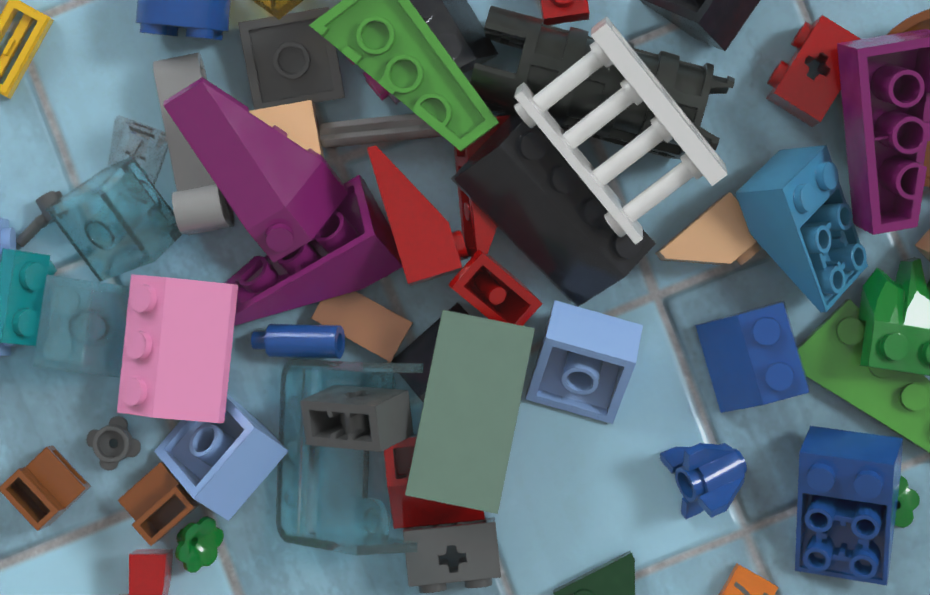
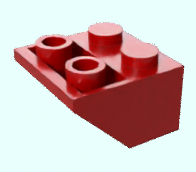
(414, 511)

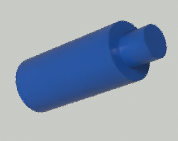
(301, 341)

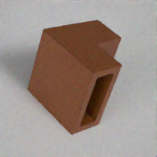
(44, 488)
(157, 503)

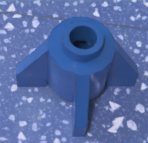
(706, 476)

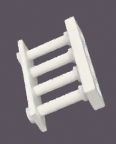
(638, 86)

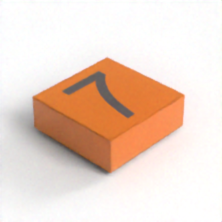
(746, 582)

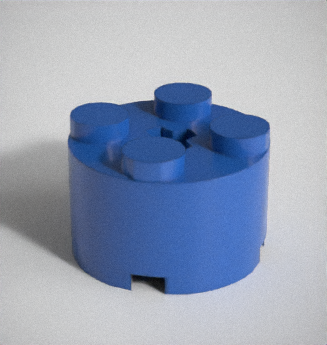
(200, 17)

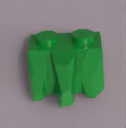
(897, 320)

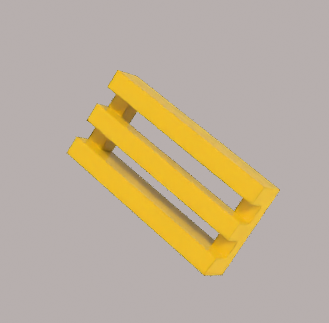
(30, 48)

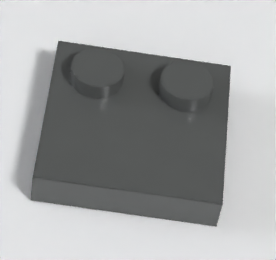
(290, 60)

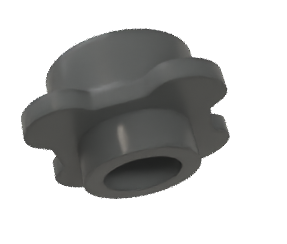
(100, 442)

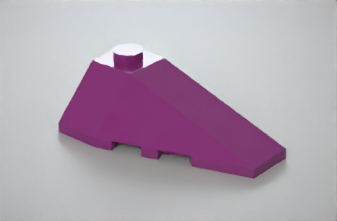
(265, 177)

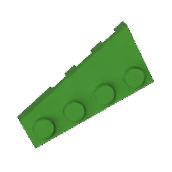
(891, 397)

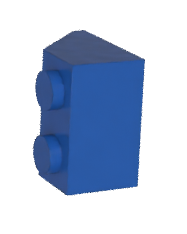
(753, 357)

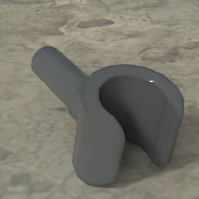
(41, 221)

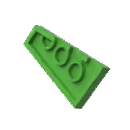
(410, 62)

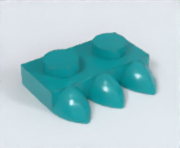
(22, 295)

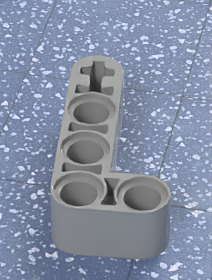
(198, 201)

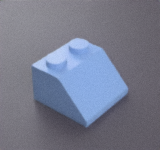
(584, 362)
(221, 460)

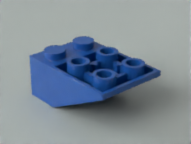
(847, 504)

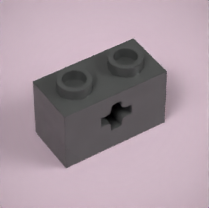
(357, 418)
(474, 538)

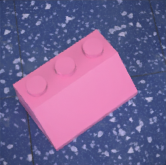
(177, 349)

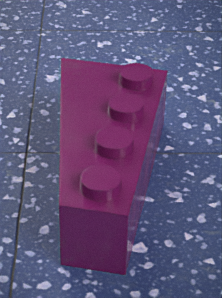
(886, 127)

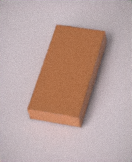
(365, 323)

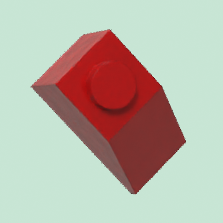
(494, 290)

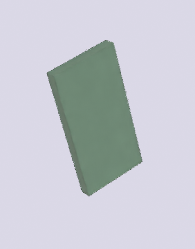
(470, 411)

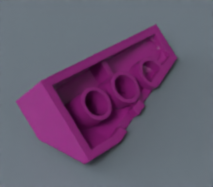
(342, 258)

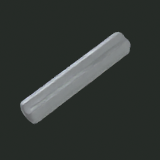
(374, 130)

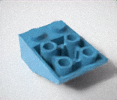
(804, 222)

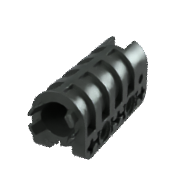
(553, 50)

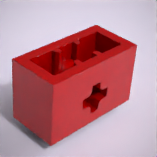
(793, 89)

